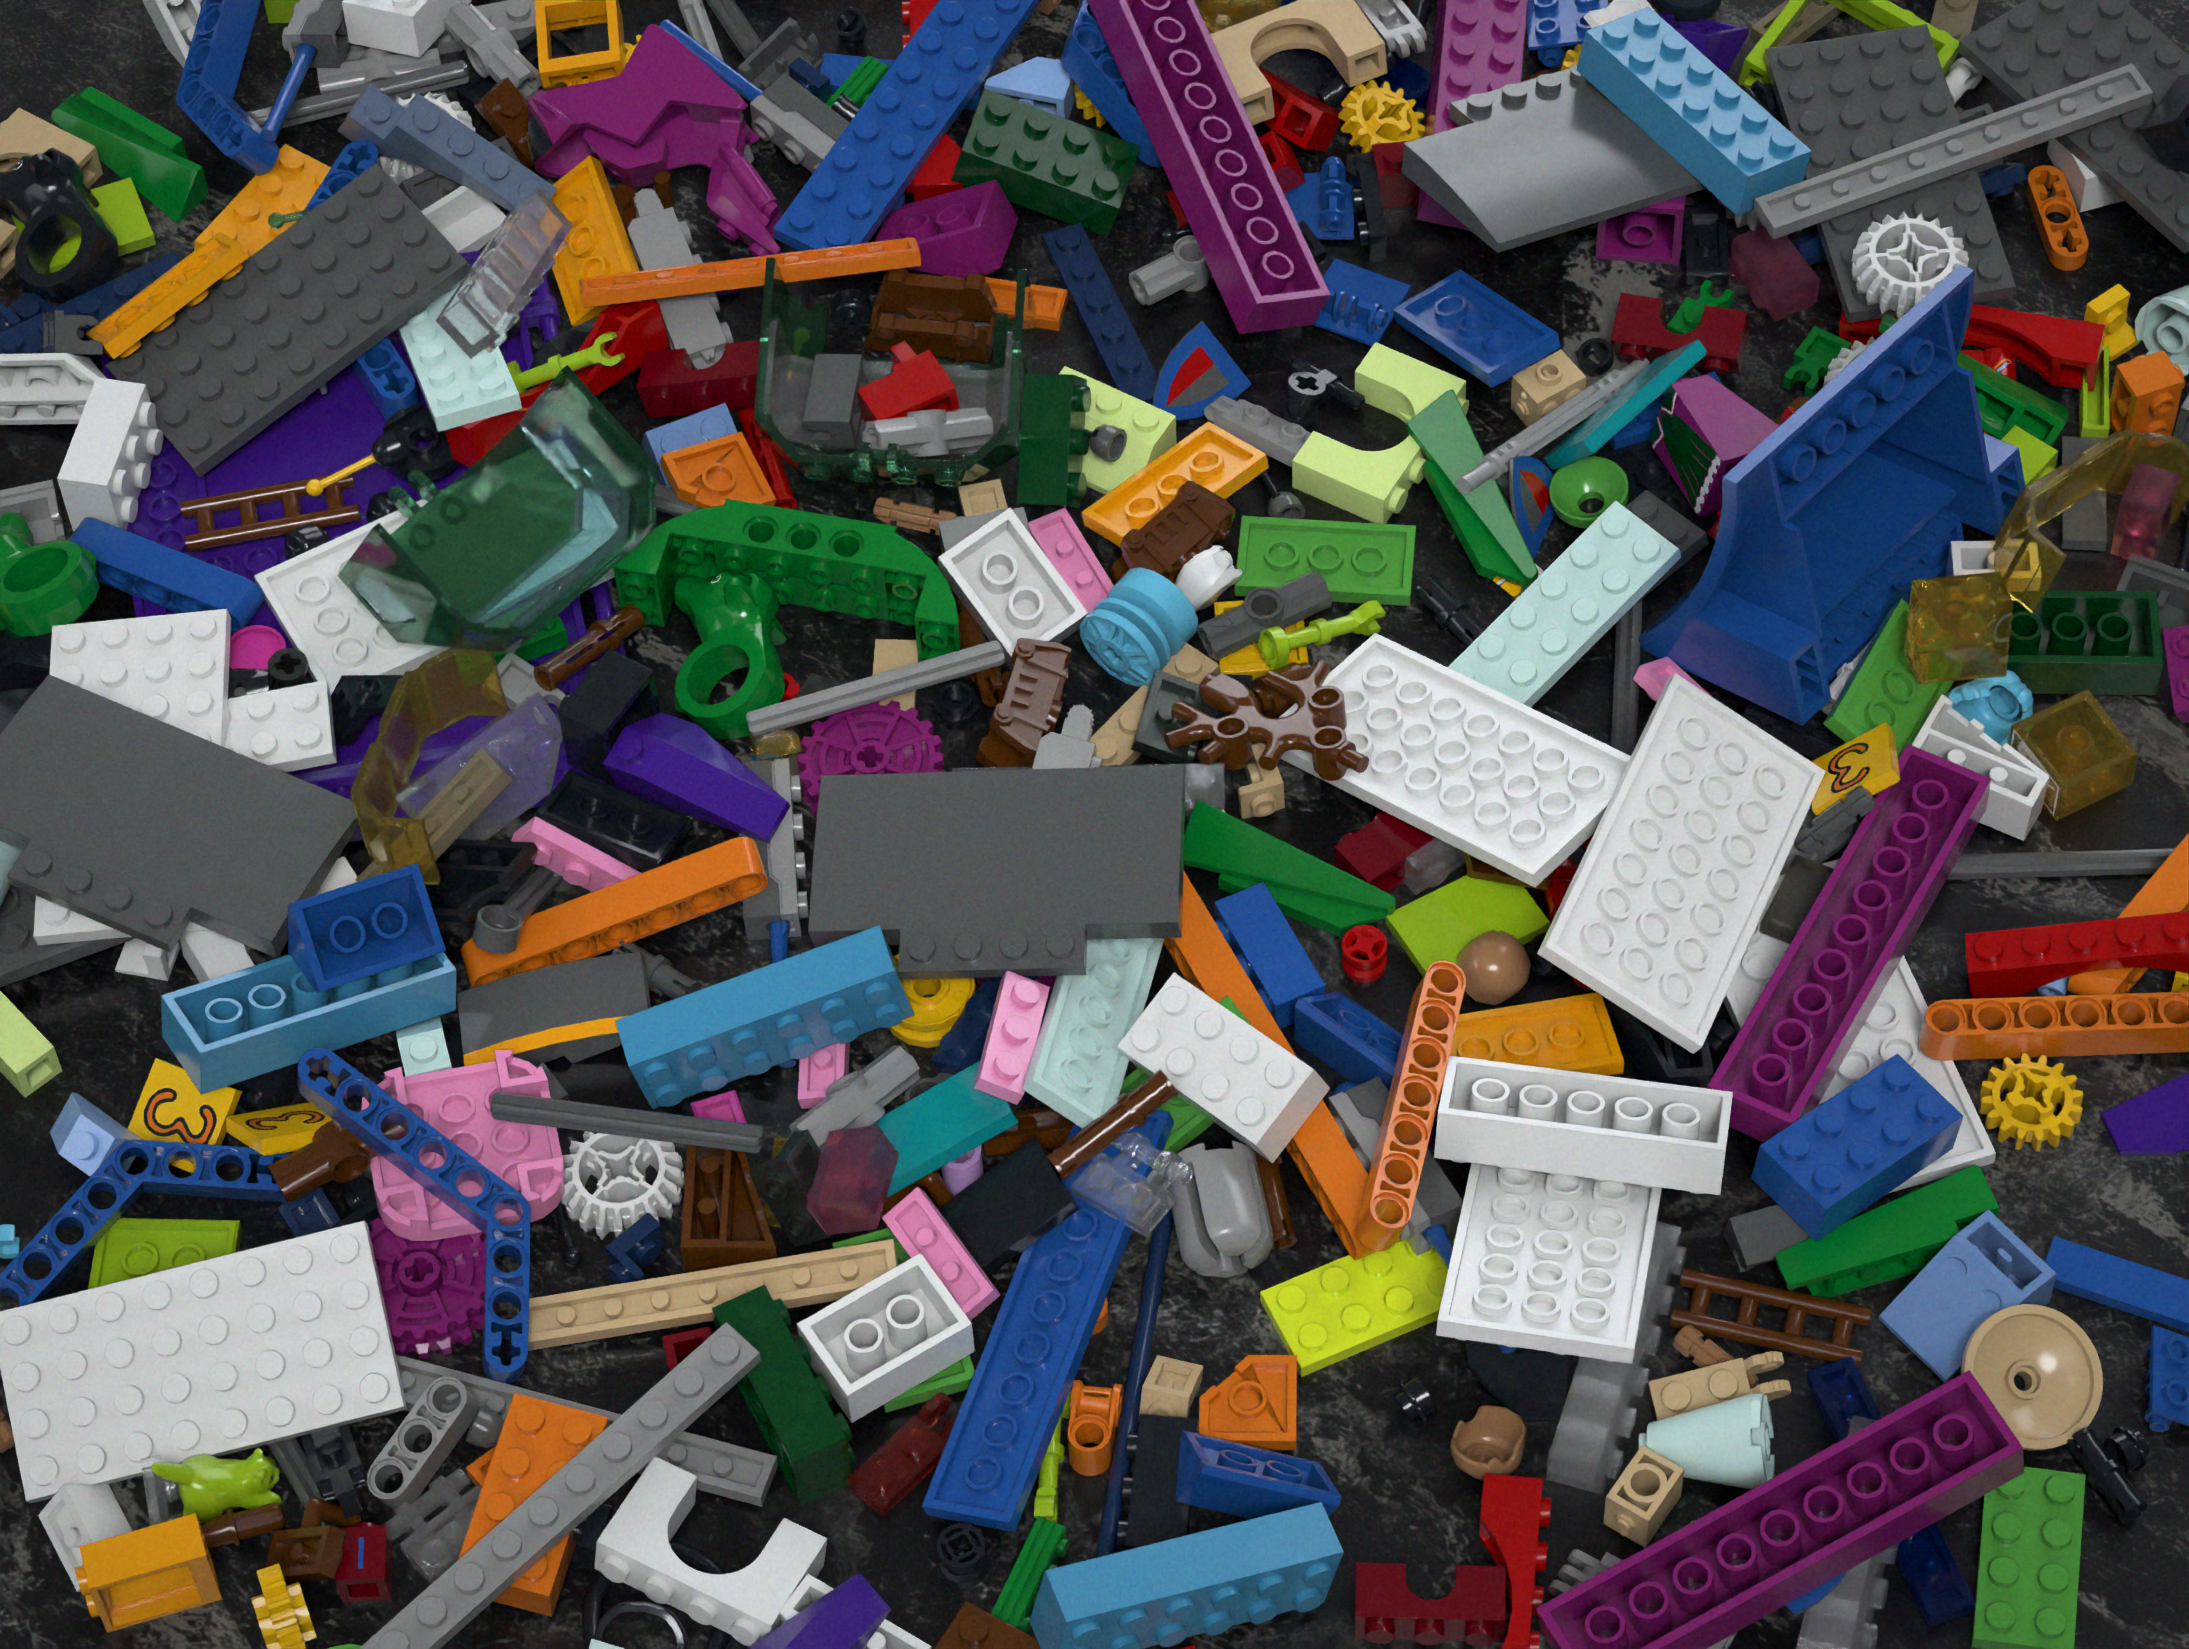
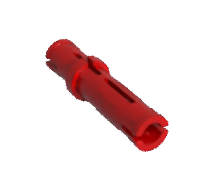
(768, 460)

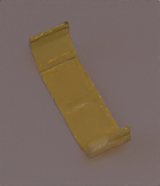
(2032, 561)
(421, 704)

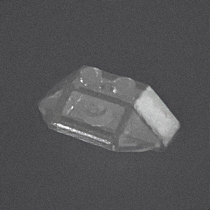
(524, 745)

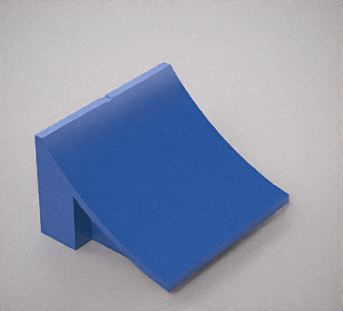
(1844, 515)

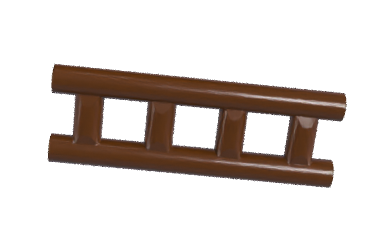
(250, 527)
(1750, 1296)

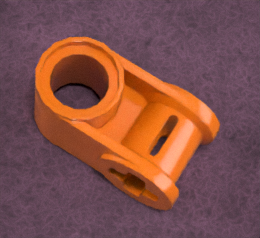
(1093, 1419)

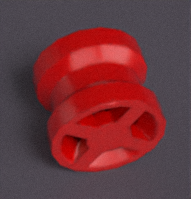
(1370, 943)

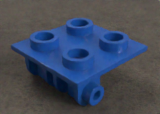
(1557, 25)
(1325, 202)
(1359, 302)
(2167, 1379)

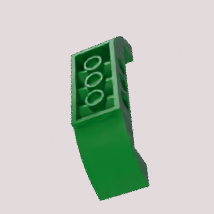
(806, 562)

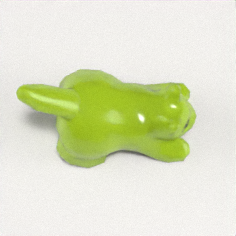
(214, 1484)

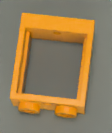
(565, 14)
(148, 1573)

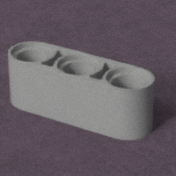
(423, 1418)

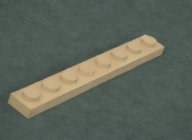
(692, 1295)

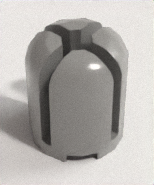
(1221, 1212)

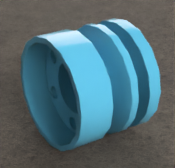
(1138, 626)

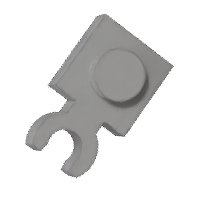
(519, 682)

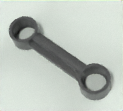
(500, 926)

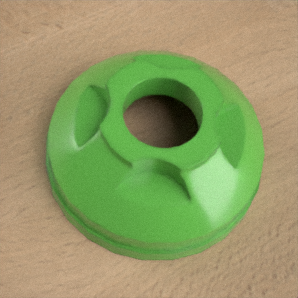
(1585, 480)

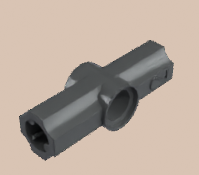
(1282, 605)

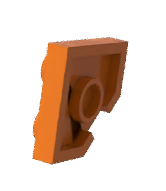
(717, 472)
(1254, 1404)

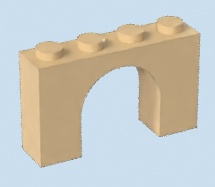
(1325, 26)
(29, 135)

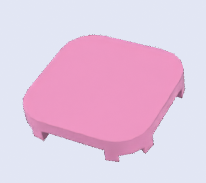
(459, 1108)

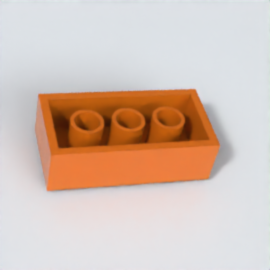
(531, 1449)

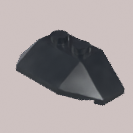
(478, 876)
(1523, 1381)

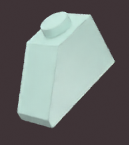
(423, 1047)

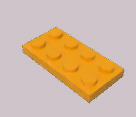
(280, 190)
(596, 239)
(158, 302)
(1205, 457)
(1551, 1034)

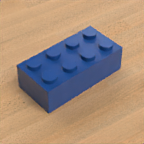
(1856, 1147)

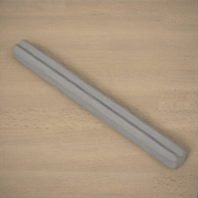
(875, 688)

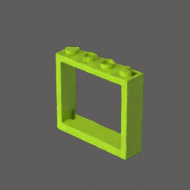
(1877, 14)

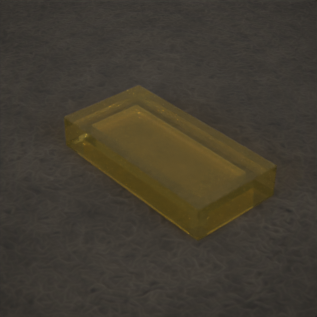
(775, 743)

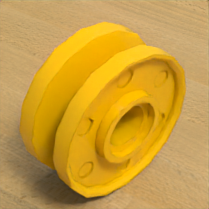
(934, 1014)

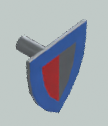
(1196, 375)
(1528, 498)

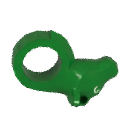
(42, 582)
(736, 631)

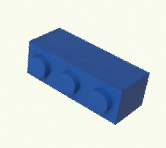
(1268, 950)

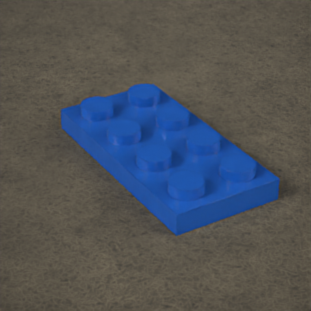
(1476, 328)

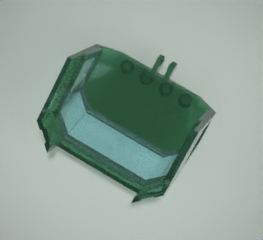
(513, 531)

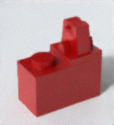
(913, 385)

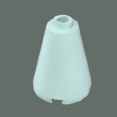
(2165, 326)
(1718, 1442)

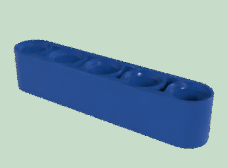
(166, 574)

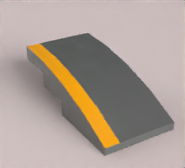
(553, 1010)

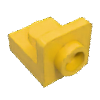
(2111, 311)

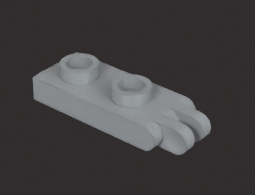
(1395, 25)
(1258, 427)

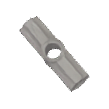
(491, 49)
(372, 66)
(1176, 271)
(931, 431)
(860, 1096)

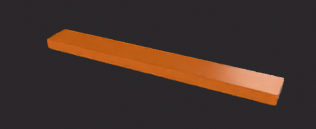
(748, 272)

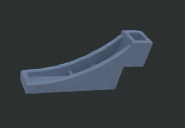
(441, 144)

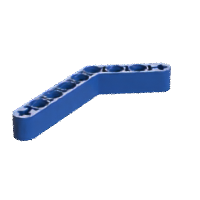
(1097, 74)
(212, 78)
(381, 367)
(443, 1184)
(127, 1190)

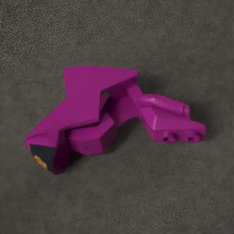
(656, 118)

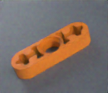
(2053, 233)

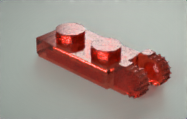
(903, 1458)

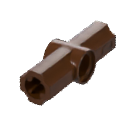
(330, 1156)

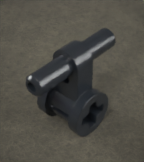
(1311, 388)

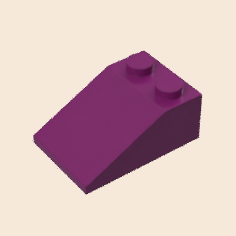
(956, 230)

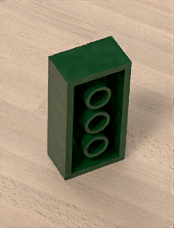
(1047, 162)
(2089, 643)
(788, 1400)

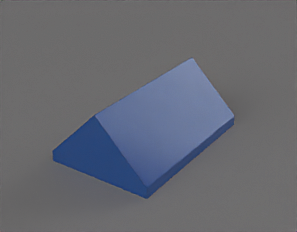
(363, 928)
(1347, 1037)
(1248, 1478)

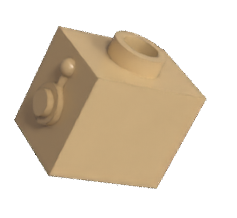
(1545, 386)
(1643, 1496)

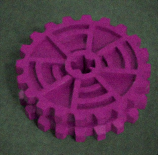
(867, 742)
(444, 1303)

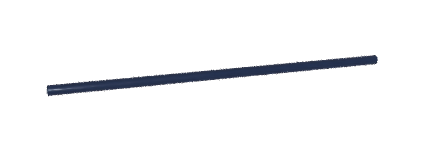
(1135, 1379)

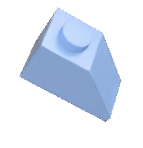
(1038, 83)
(88, 1135)

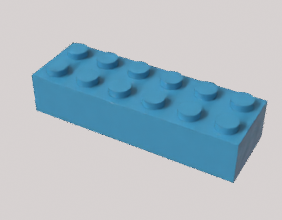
(1692, 109)
(274, 1016)
(764, 1018)
(1190, 1584)

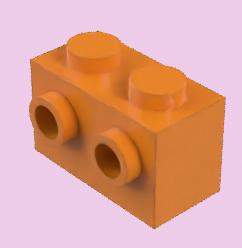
(2146, 394)

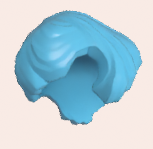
(1994, 703)

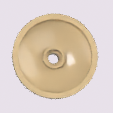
(2057, 1367)

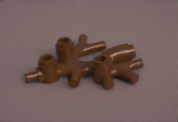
(1313, 727)

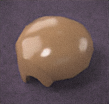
(1494, 967)
(1489, 1442)

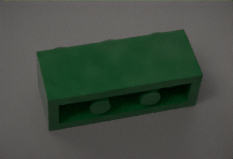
(1053, 441)

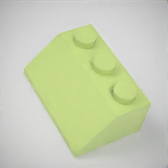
(1147, 428)

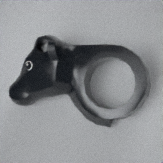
(53, 205)

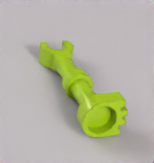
(556, 363)
(1277, 644)
(1047, 1495)

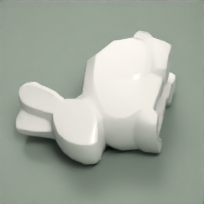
(1207, 577)

